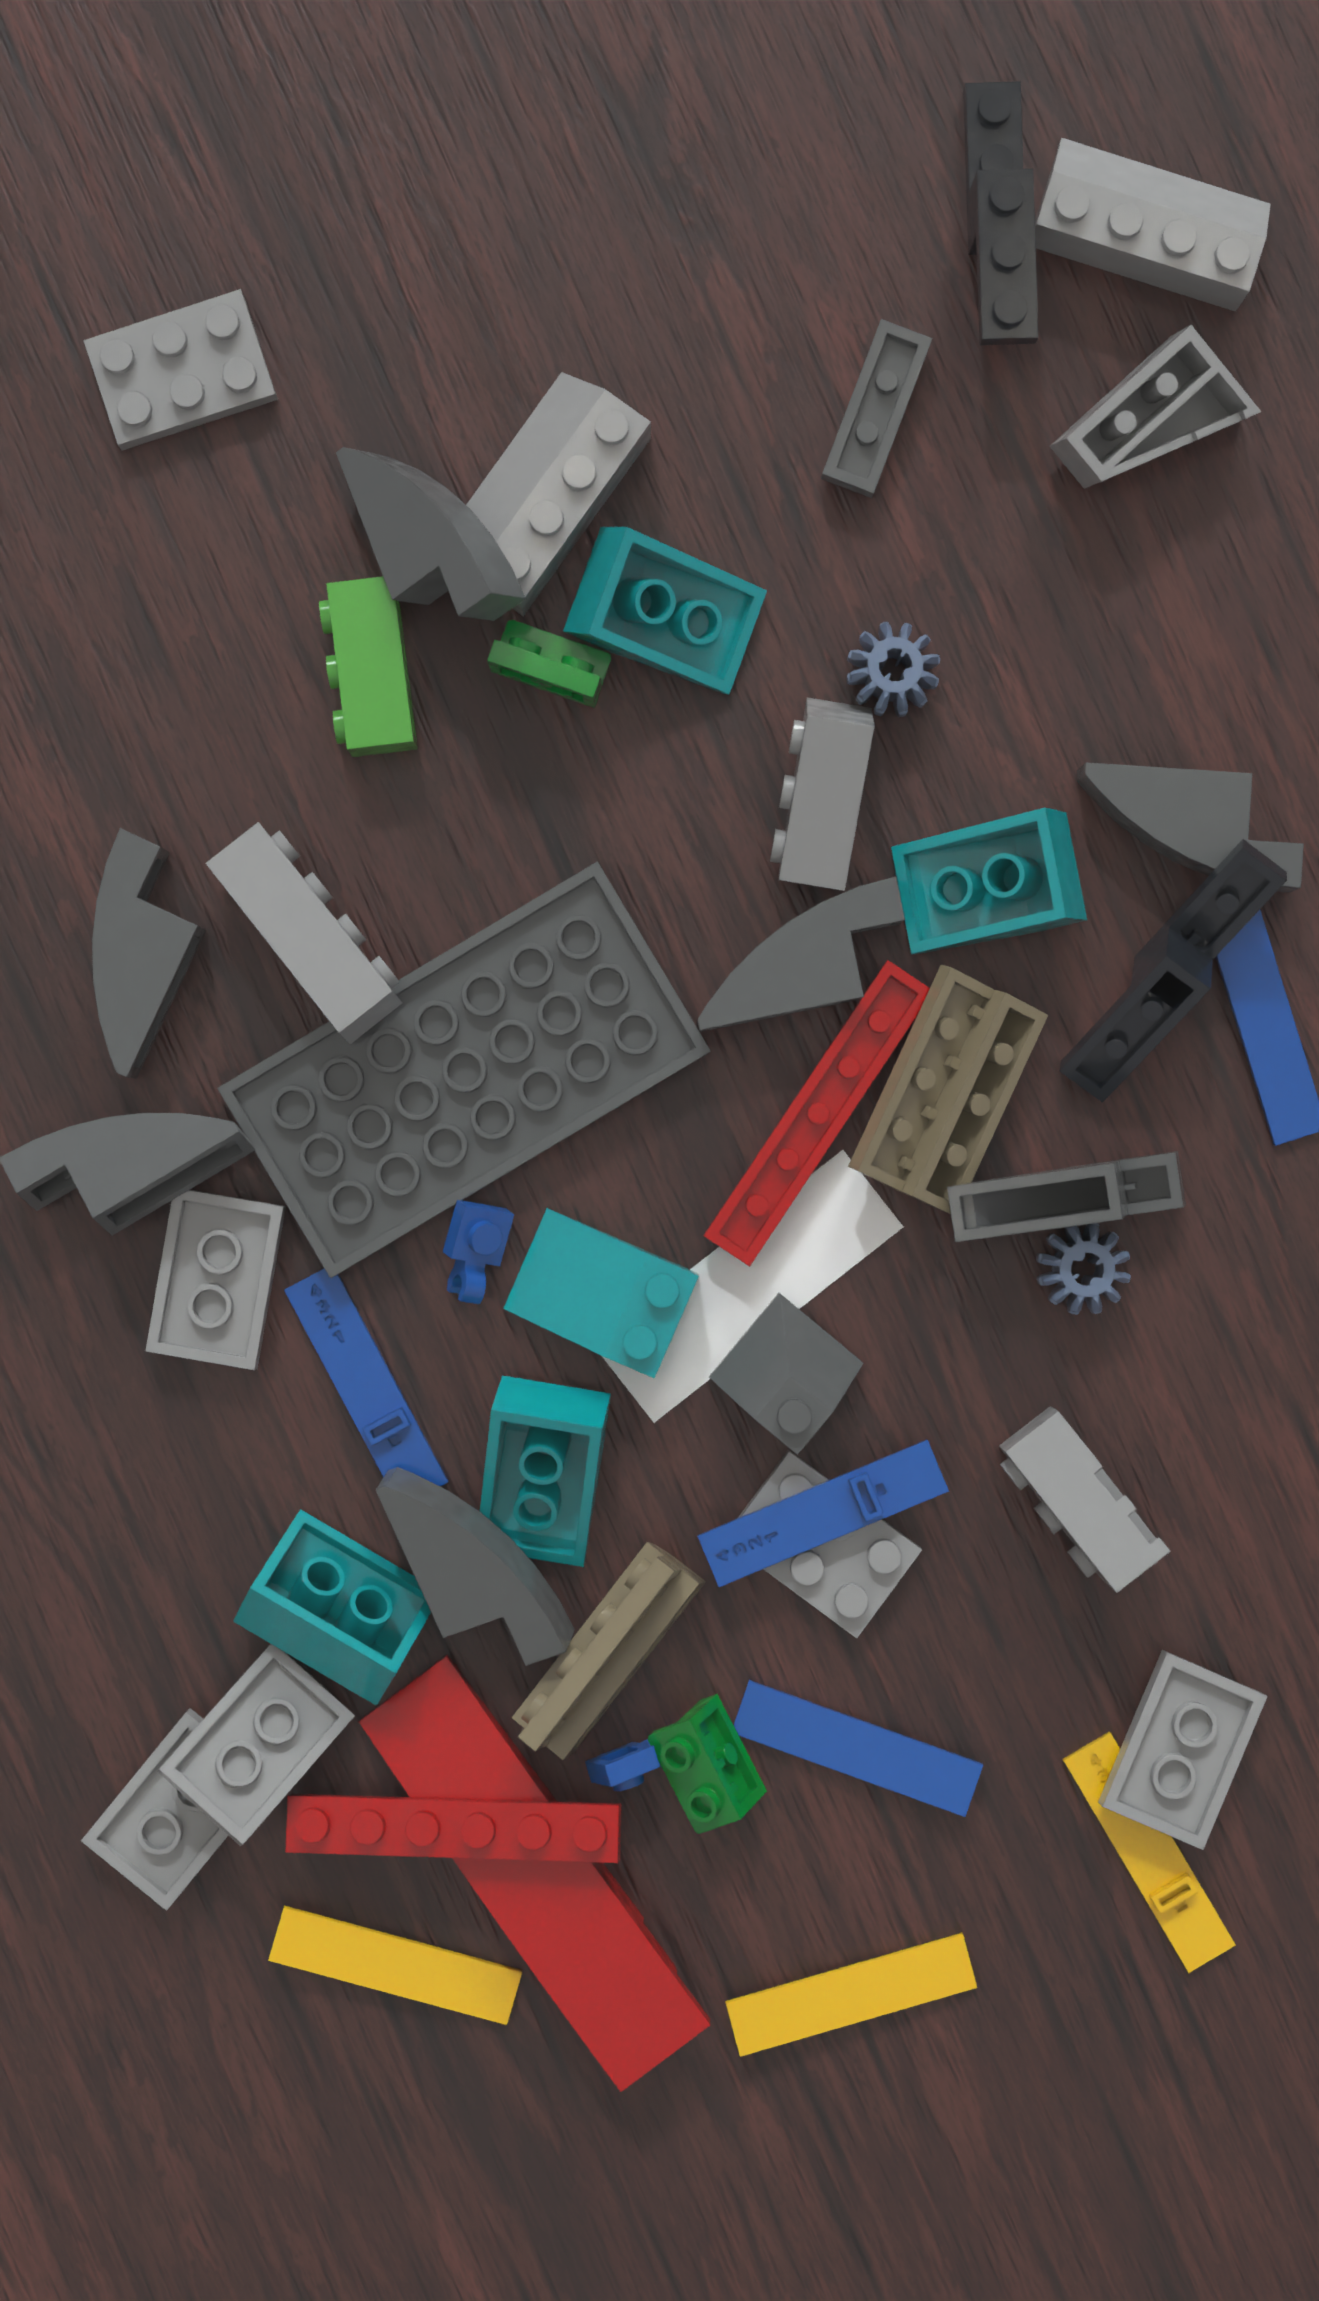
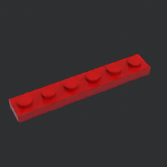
(817, 1113)
(453, 1828)

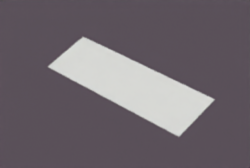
(817, 1241)

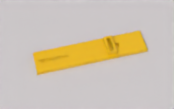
(1153, 1864)
(395, 1965)
(851, 1994)

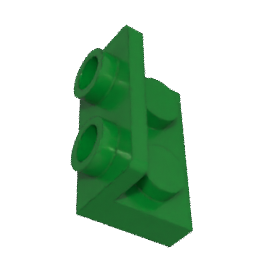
(549, 663)
(708, 1766)

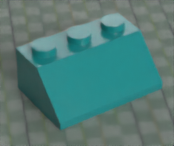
(335, 1607)

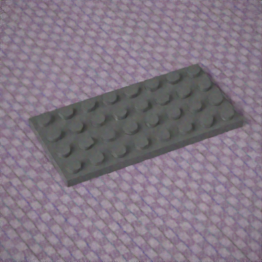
(470, 1075)

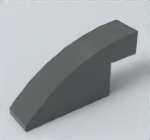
(428, 538)
(1186, 814)
(136, 952)
(806, 960)
(125, 1163)
(1066, 1196)
(472, 1567)

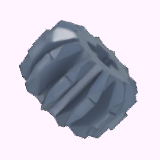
(911, 679)
(1090, 1285)

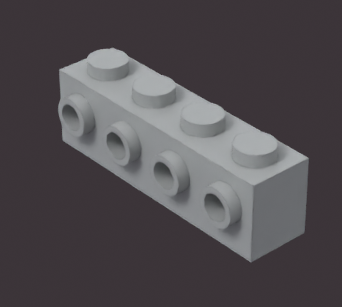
(305, 933)

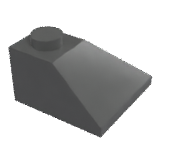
(787, 1373)

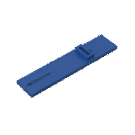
(1269, 1033)
(362, 1377)
(823, 1513)
(857, 1748)

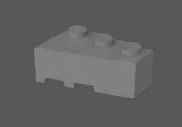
(1156, 408)
(823, 793)
(1080, 1500)

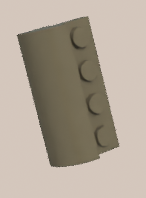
(948, 1088)
(607, 1651)

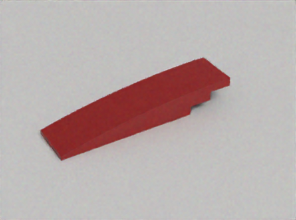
(560, 1916)

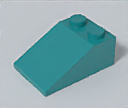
(664, 609)
(989, 881)
(601, 1292)
(544, 1466)

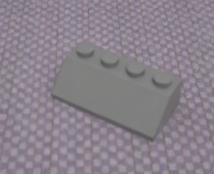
(1151, 225)
(557, 477)

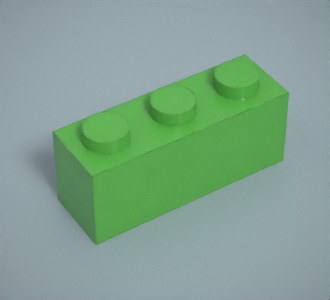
(368, 668)

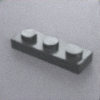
(876, 408)

